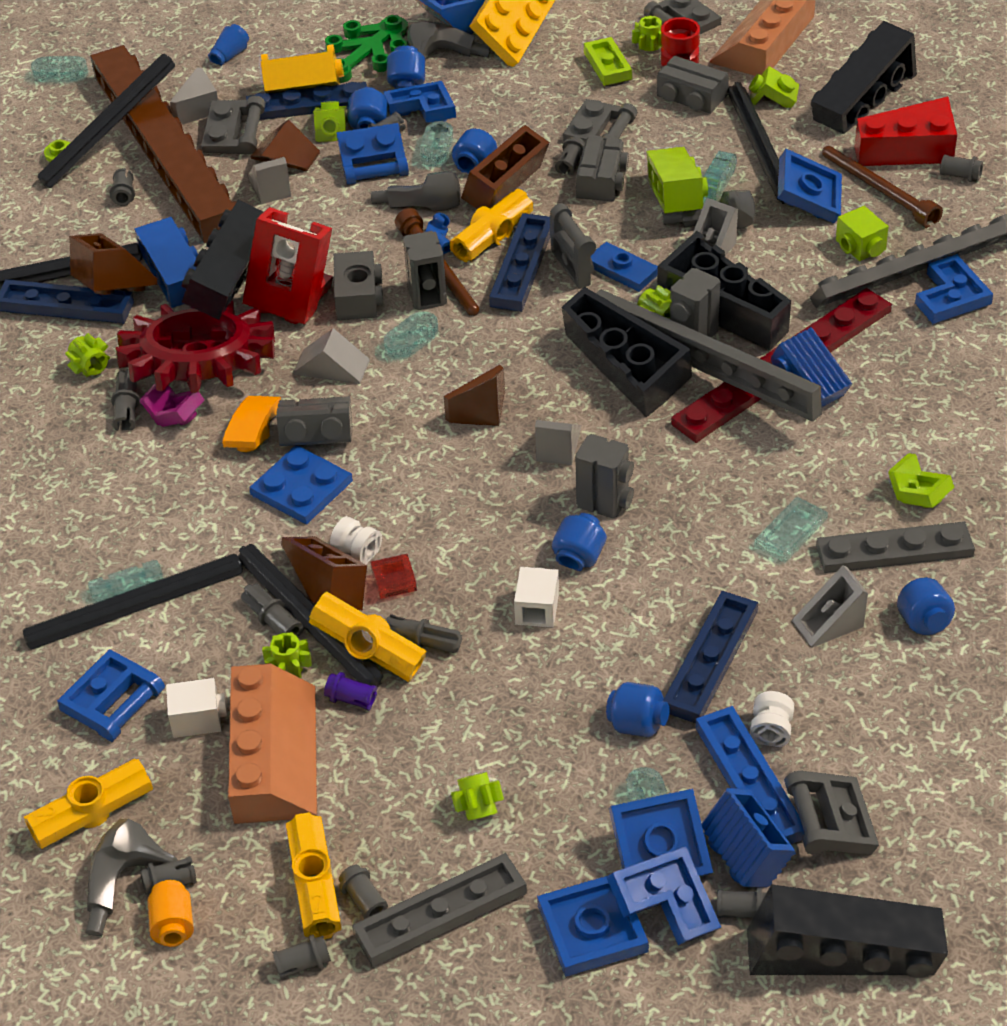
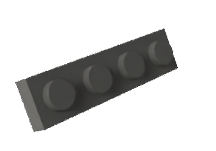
(895, 547)
(439, 909)

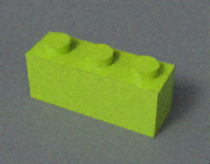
(676, 179)

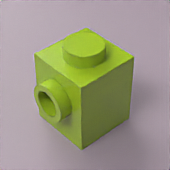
(861, 233)

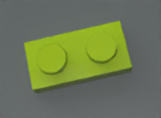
(607, 61)

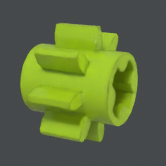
(648, 33)
(656, 301)
(87, 355)
(288, 653)
(477, 796)

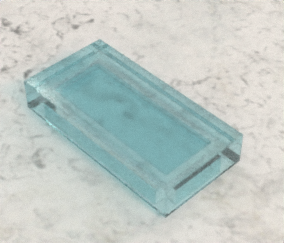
(791, 529)

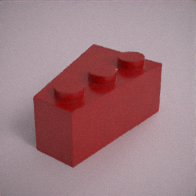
(907, 135)

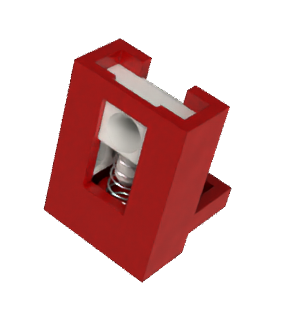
(286, 278)

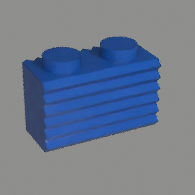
(810, 359)
(747, 838)

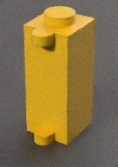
(301, 71)

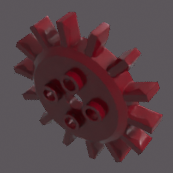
(195, 346)

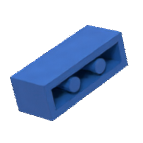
(167, 256)

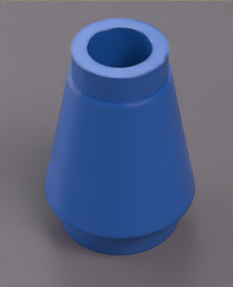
(229, 44)

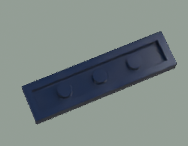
(304, 101)
(521, 263)
(64, 301)
(710, 656)

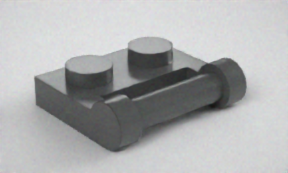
(684, 8)
(594, 117)
(224, 126)
(571, 245)
(842, 809)

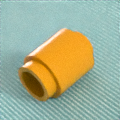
(170, 913)

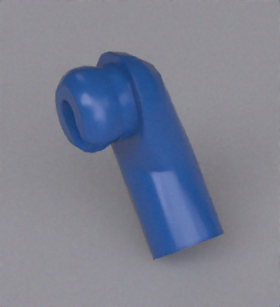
(439, 225)

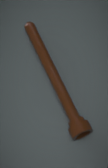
(922, 210)
(410, 222)

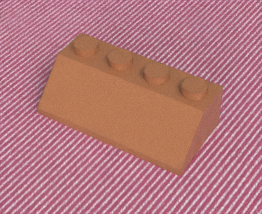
(765, 35)
(271, 745)

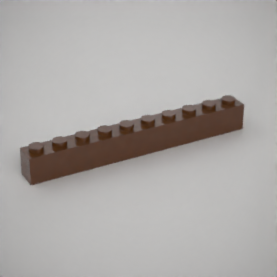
(165, 144)

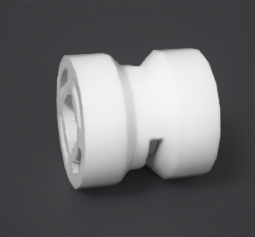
(355, 540)
(772, 725)

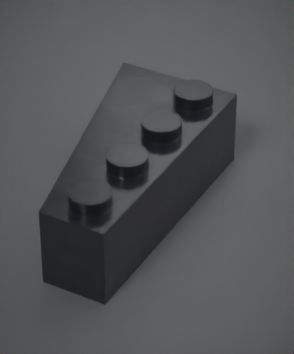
(866, 77)
(224, 264)
(746, 304)
(627, 350)
(843, 935)

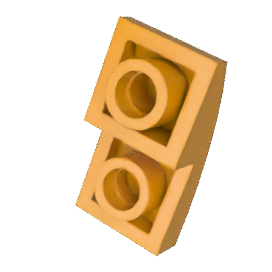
(250, 423)

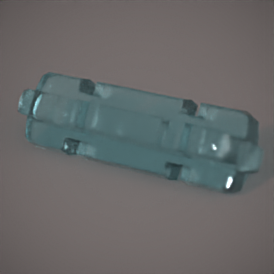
(124, 580)

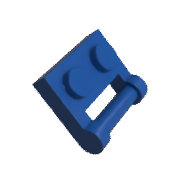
(372, 145)
(102, 686)

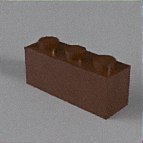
(505, 168)

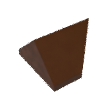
(289, 143)
(478, 400)

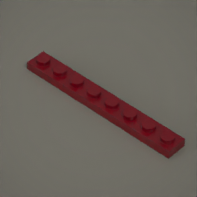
(729, 401)

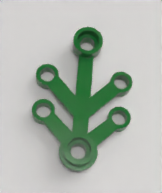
(391, 27)

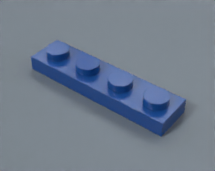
(747, 768)

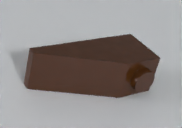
(326, 570)

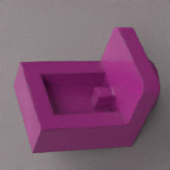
(171, 408)

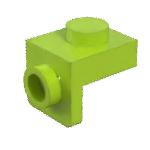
(775, 86)
(329, 120)
(917, 486)

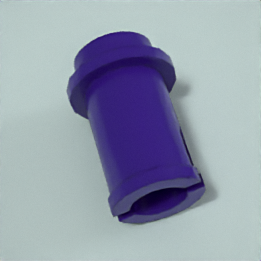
(350, 691)

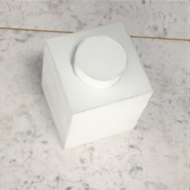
(536, 597)
(195, 707)

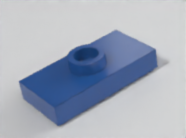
(623, 266)

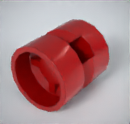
(681, 39)

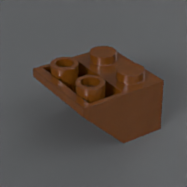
(106, 265)

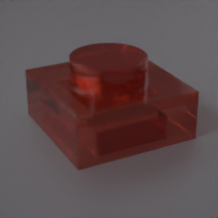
(393, 576)

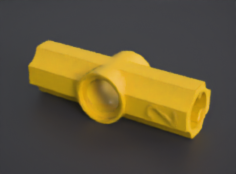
(491, 225)
(388, 647)
(88, 803)
(314, 893)

